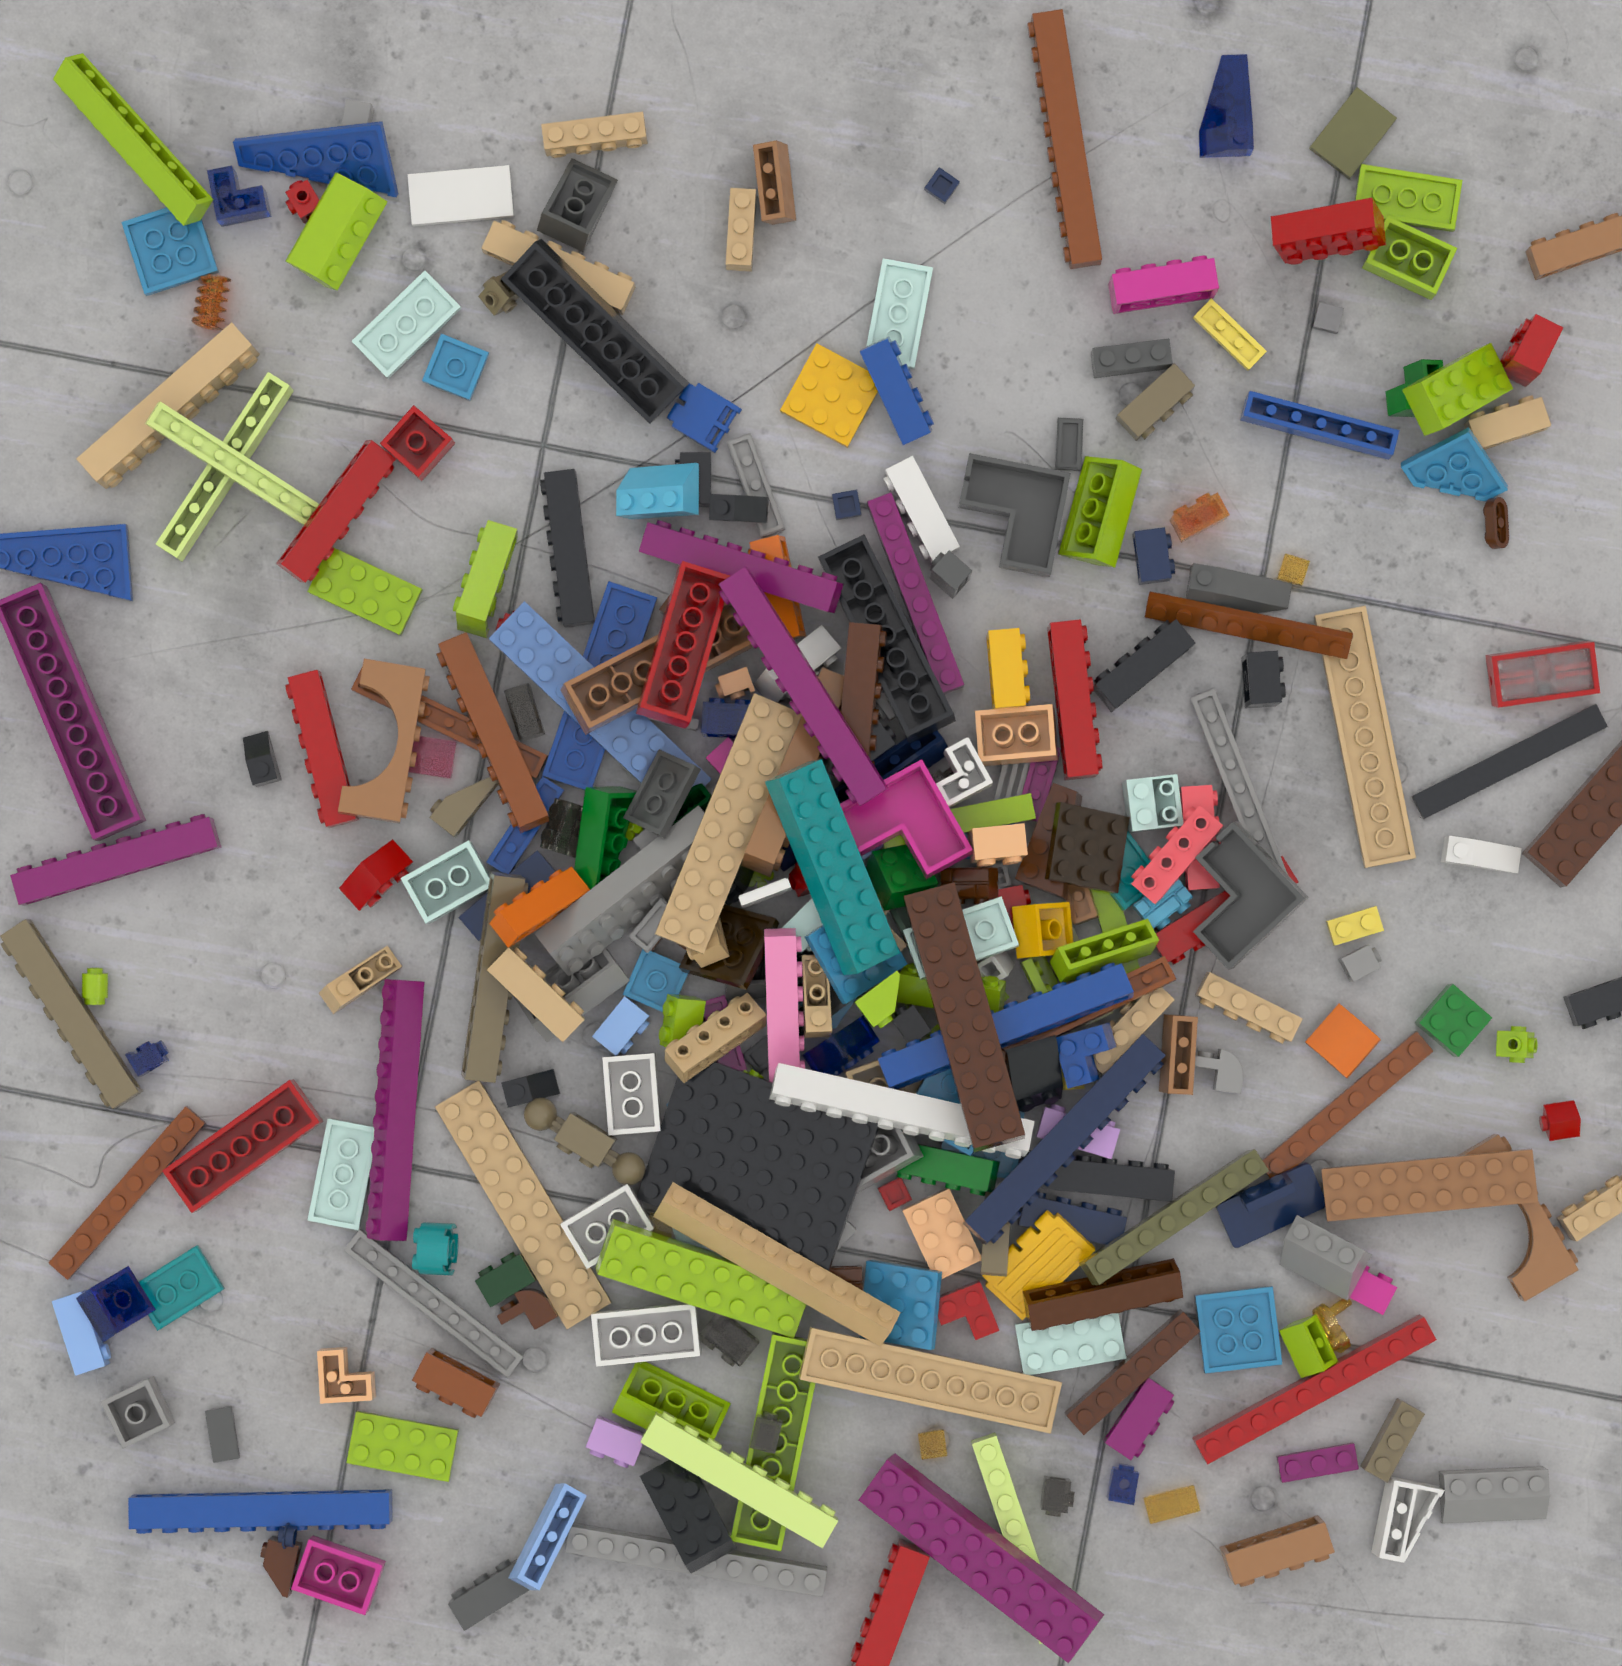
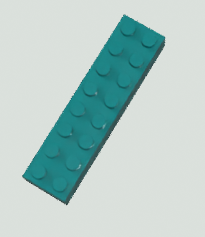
(832, 867)

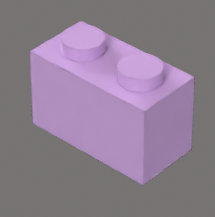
(615, 1441)

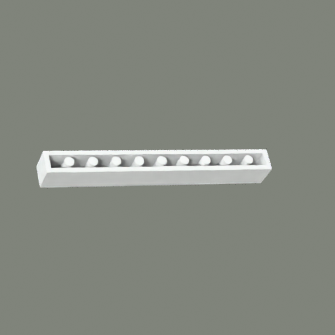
(881, 1105)

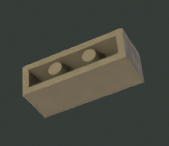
(1156, 403)
(1392, 1440)

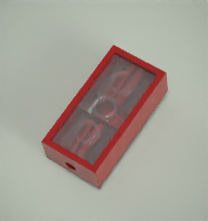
(1542, 674)

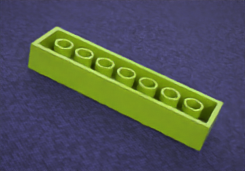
(695, 1278)
(790, 1399)

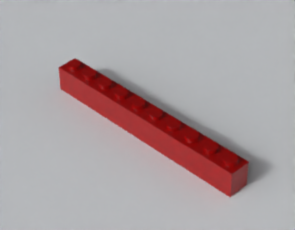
(1314, 1389)

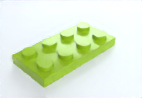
(1411, 196)
(365, 591)
(402, 1446)

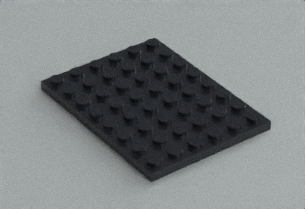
(760, 1160)

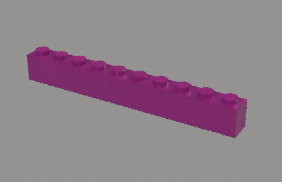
(803, 686)
(395, 1110)

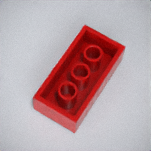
(1328, 231)

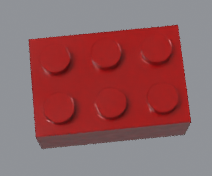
(1530, 349)

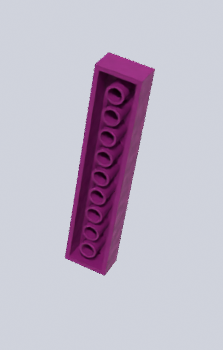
(69, 712)
(981, 1557)

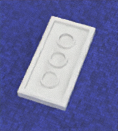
(460, 195)
(765, 893)

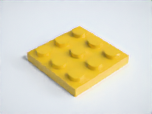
(831, 395)

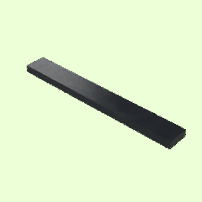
(1509, 761)

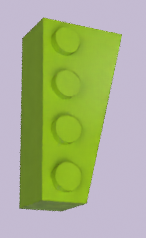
(485, 578)

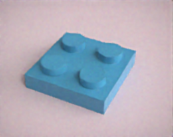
(455, 367)
(654, 979)

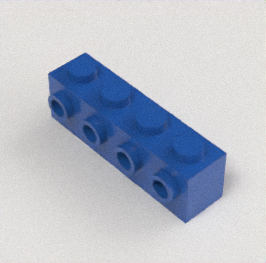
(896, 390)

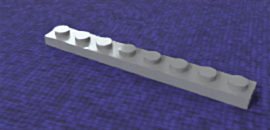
(1234, 772)
(433, 1303)

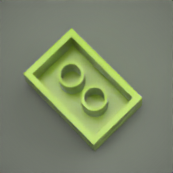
(1410, 259)

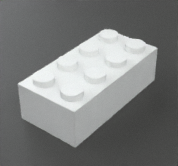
(645, 1334)

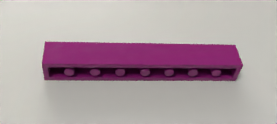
(773, 577)
(914, 592)
(115, 861)

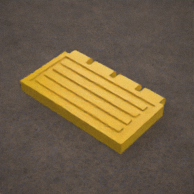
(1042, 1260)

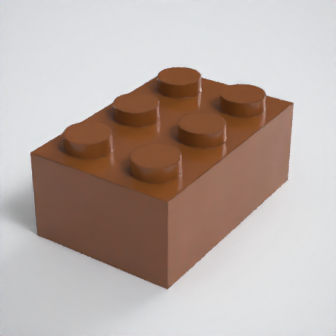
(455, 1383)

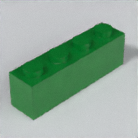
(953, 1169)

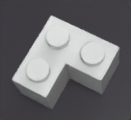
(969, 773)

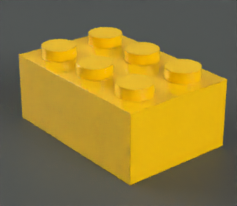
(1007, 668)

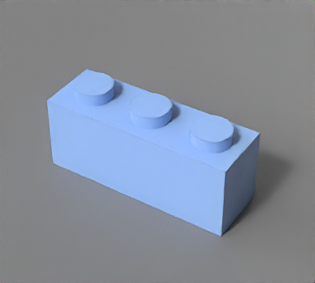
(81, 1340)

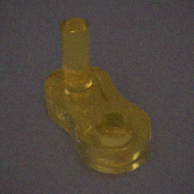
(1336, 1336)

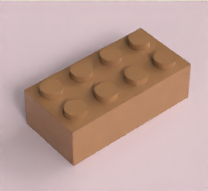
(1277, 1550)

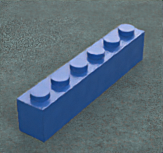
(1319, 425)

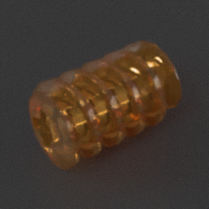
(210, 301)

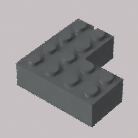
(1029, 498)
(1258, 891)

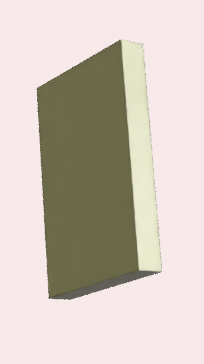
(1353, 133)

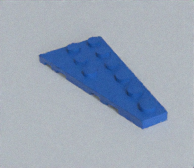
(316, 154)
(78, 557)

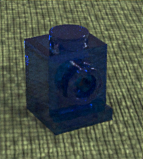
(148, 1057)
(1120, 1473)

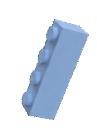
(547, 1536)

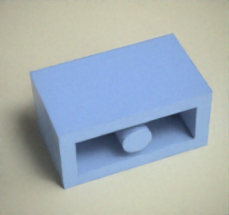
(621, 1026)

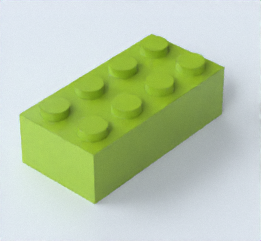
(1457, 389)

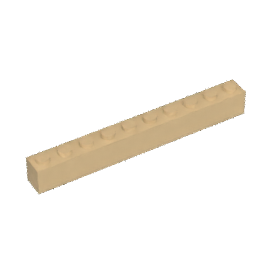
(777, 1264)

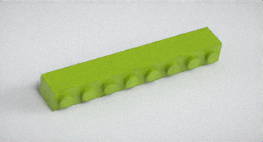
(132, 139)

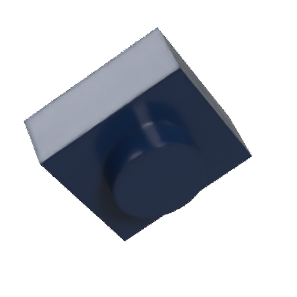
(942, 185)
(846, 504)

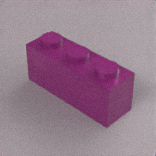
(1139, 1418)

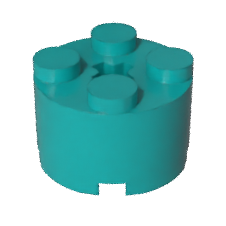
(435, 1248)

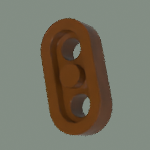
(1496, 523)

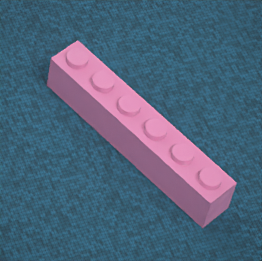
(783, 998)

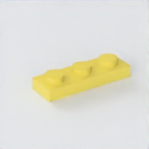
(1229, 334)

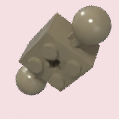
(585, 1140)

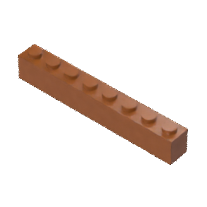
(493, 733)

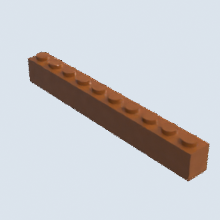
(1065, 138)

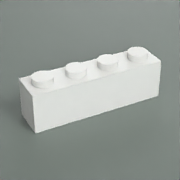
(921, 509)

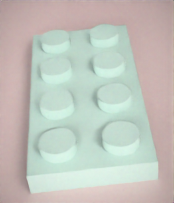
(900, 306)
(406, 324)
(988, 930)
(342, 1175)
(1070, 1345)

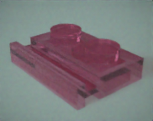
(434, 757)

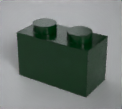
(505, 1279)

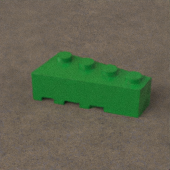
(602, 832)

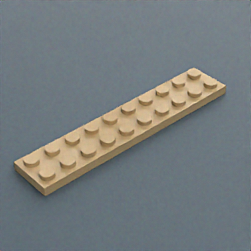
(1366, 743)
(728, 824)
(522, 1203)
(930, 1380)

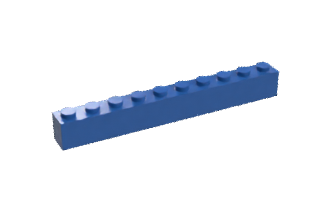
(1014, 1023)
(260, 1510)

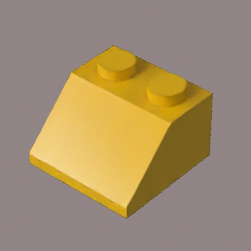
(1042, 928)

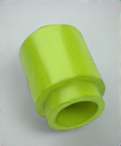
(94, 986)

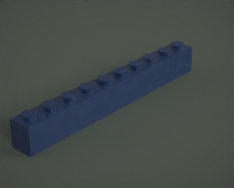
(1067, 1135)

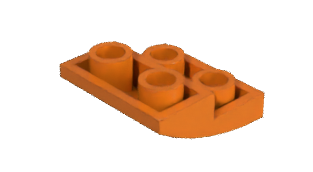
(1343, 1040)

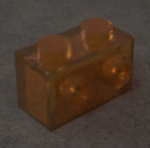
(1199, 517)

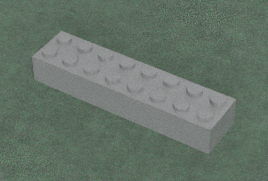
(619, 899)

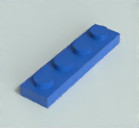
(514, 844)

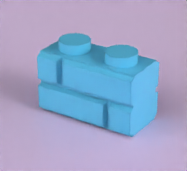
(1174, 900)

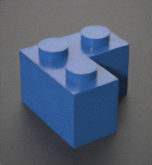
(1077, 1053)

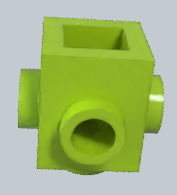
(1516, 1044)

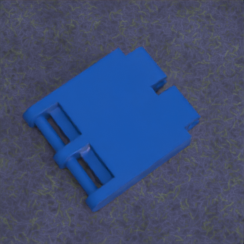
(702, 415)

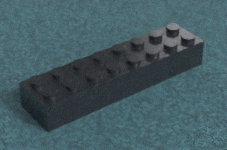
(595, 330)
(906, 672)

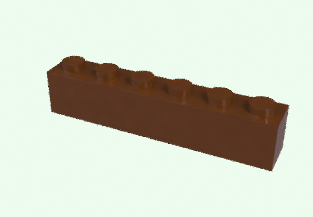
(861, 681)
(1123, 1291)
(1132, 1372)

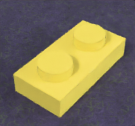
(1354, 925)

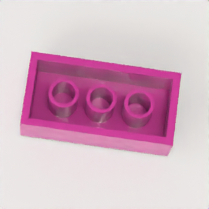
(1163, 284)

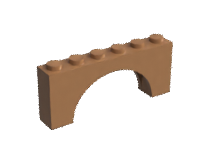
(384, 795)
(1546, 1256)

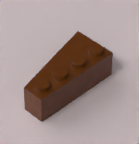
(1033, 866)

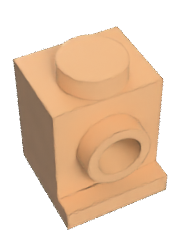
(735, 684)

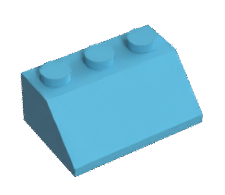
(659, 492)

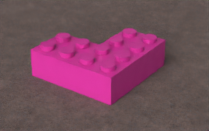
(917, 813)

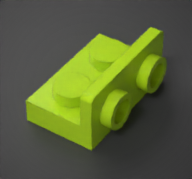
(1039, 974)

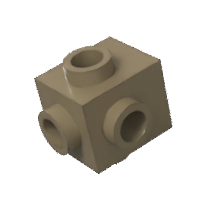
(497, 297)

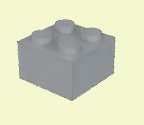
(138, 1412)

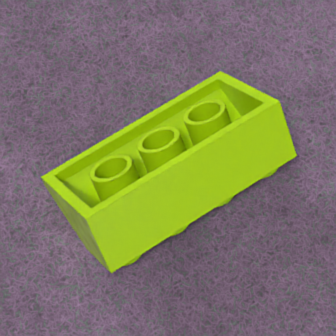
(336, 231)
(1100, 511)
(880, 1001)
(655, 1390)

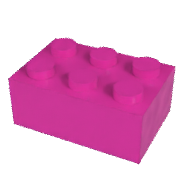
(338, 1575)

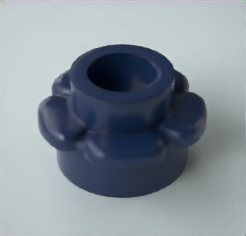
(287, 1535)

